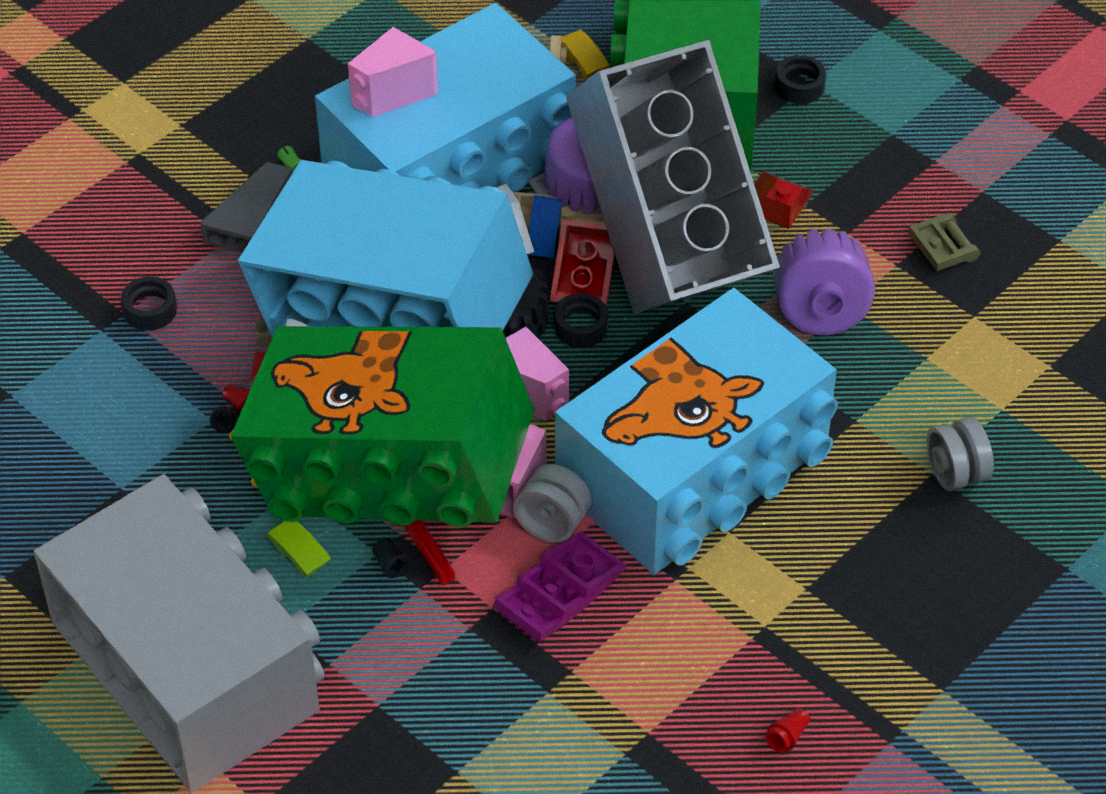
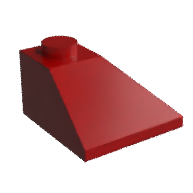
(781, 199)

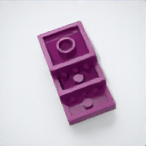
(559, 586)

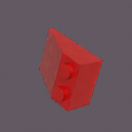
(583, 261)

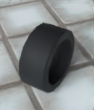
(800, 92)
(143, 288)
(581, 304)

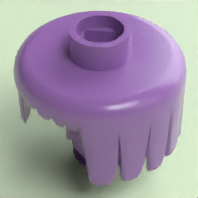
(567, 170)
(824, 282)

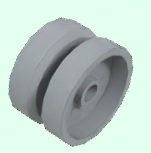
(960, 453)
(552, 503)

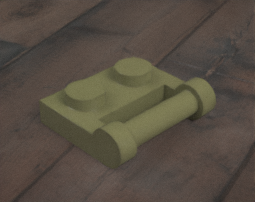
(938, 247)

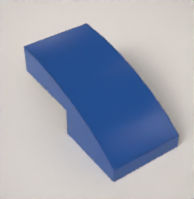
(545, 225)

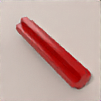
(431, 552)

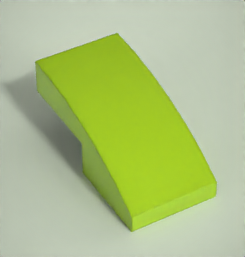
(300, 546)

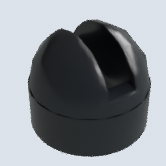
(216, 419)

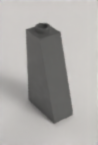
(241, 213)

